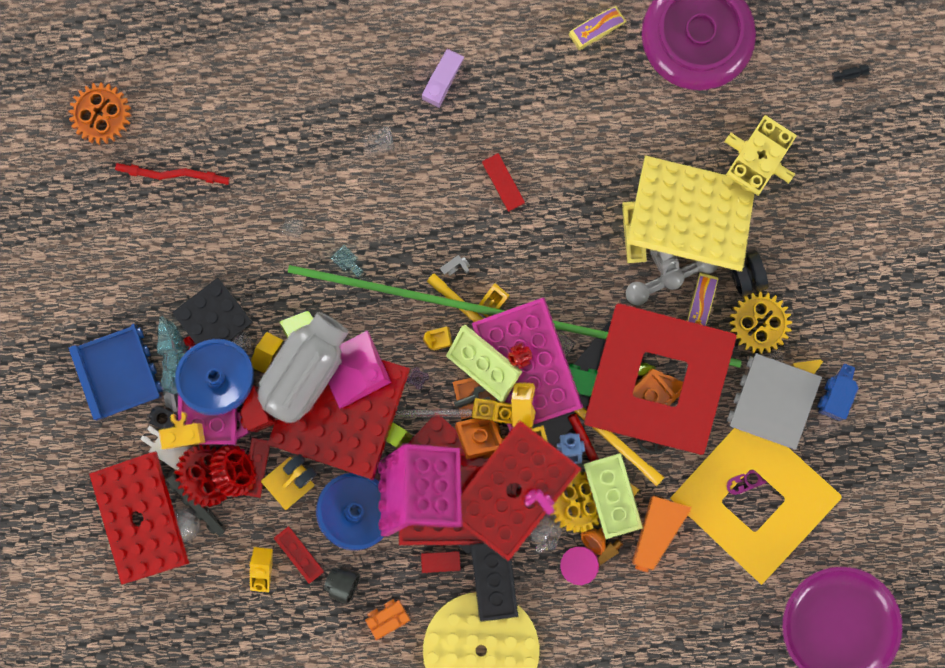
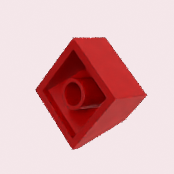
(253, 415)

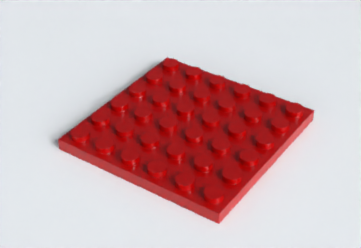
(346, 436)

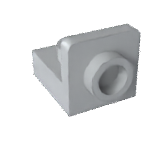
(451, 267)

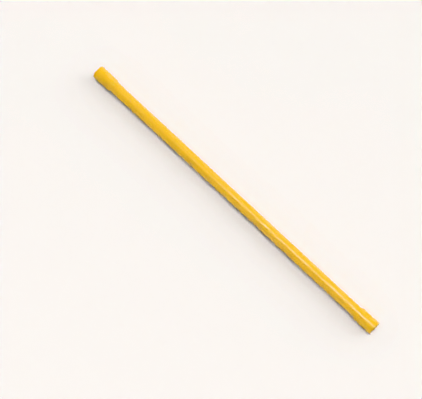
(648, 471)

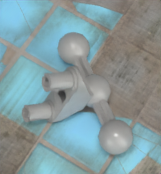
(670, 278)

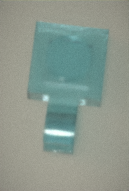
(345, 259)

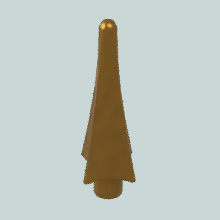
(610, 551)

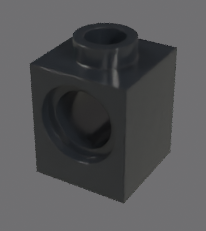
(154, 417)

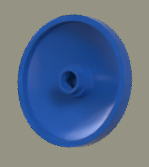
(214, 377)
(350, 512)

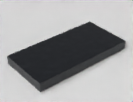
(493, 584)

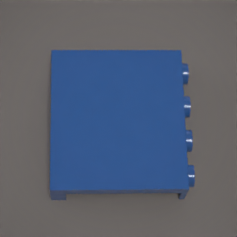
(116, 372)

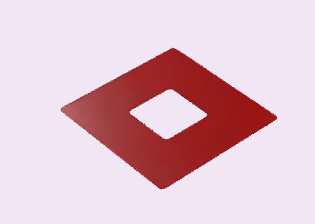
(642, 331)

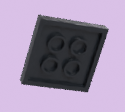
(212, 314)

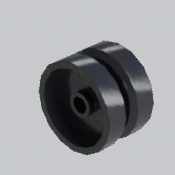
(752, 275)

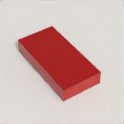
(440, 562)

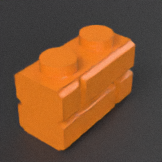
(387, 619)

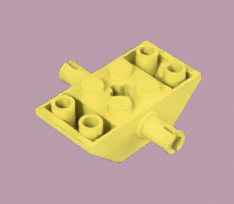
(761, 155)

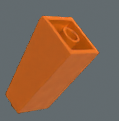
(659, 528)

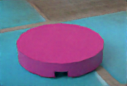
(579, 565)

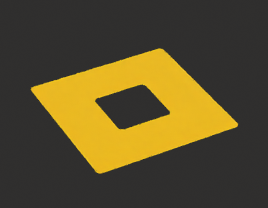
(805, 504)

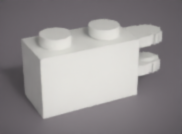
(169, 456)

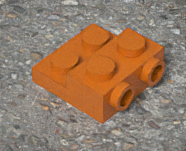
(478, 437)

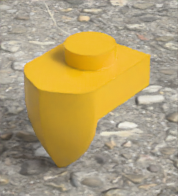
(438, 338)

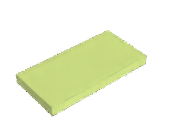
(483, 363)
(613, 496)

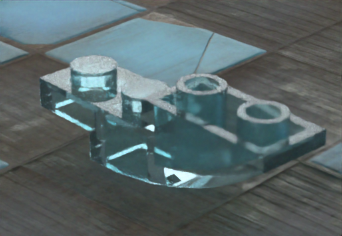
(172, 348)

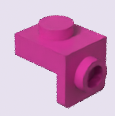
(545, 501)

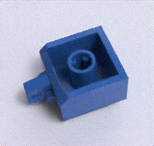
(839, 394)

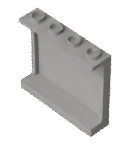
(774, 401)

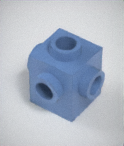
(571, 447)

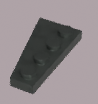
(214, 524)

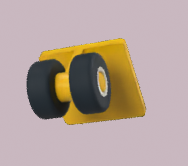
(289, 481)

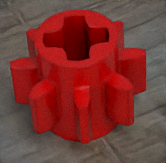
(520, 356)

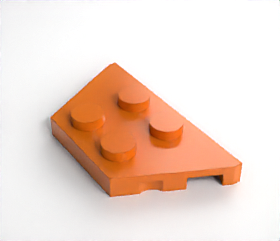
(658, 387)

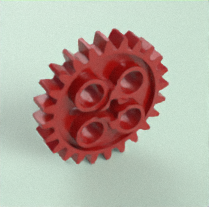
(193, 485)

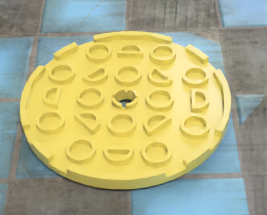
(457, 632)

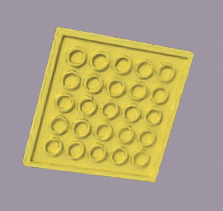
(691, 214)

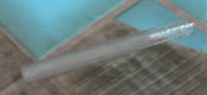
(434, 413)

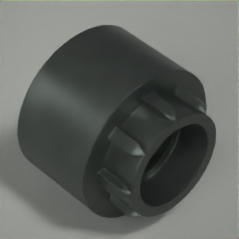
(341, 584)

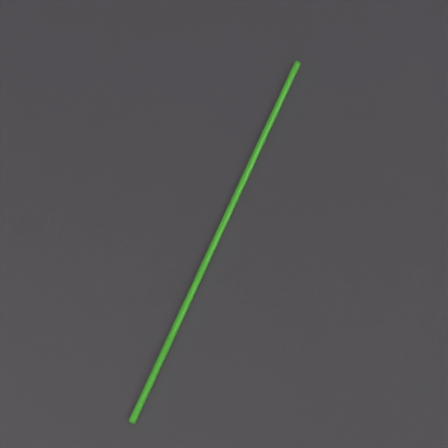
(443, 301)

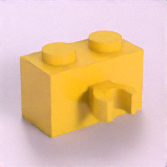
(181, 434)

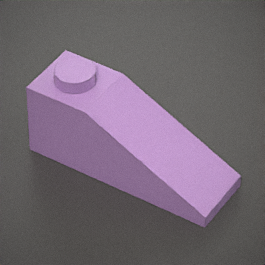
(442, 78)

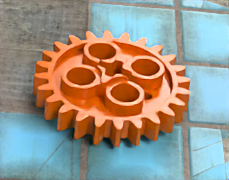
(114, 122)

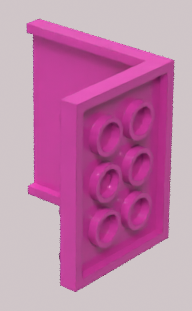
(419, 488)

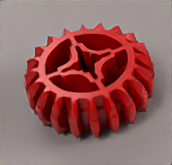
(237, 469)

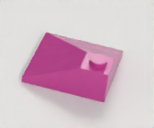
(359, 371)

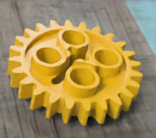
(772, 335)
(578, 509)

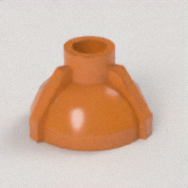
(594, 540)

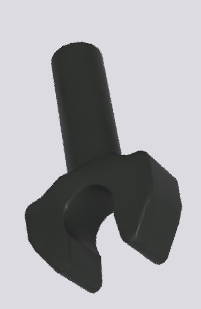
(470, 399)

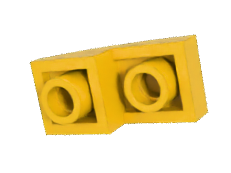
(492, 410)

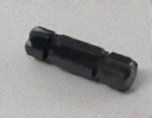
(851, 73)

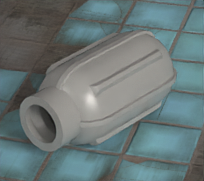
(302, 369)

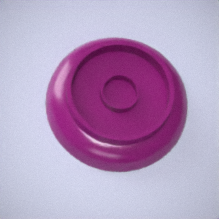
(699, 41)
(842, 621)

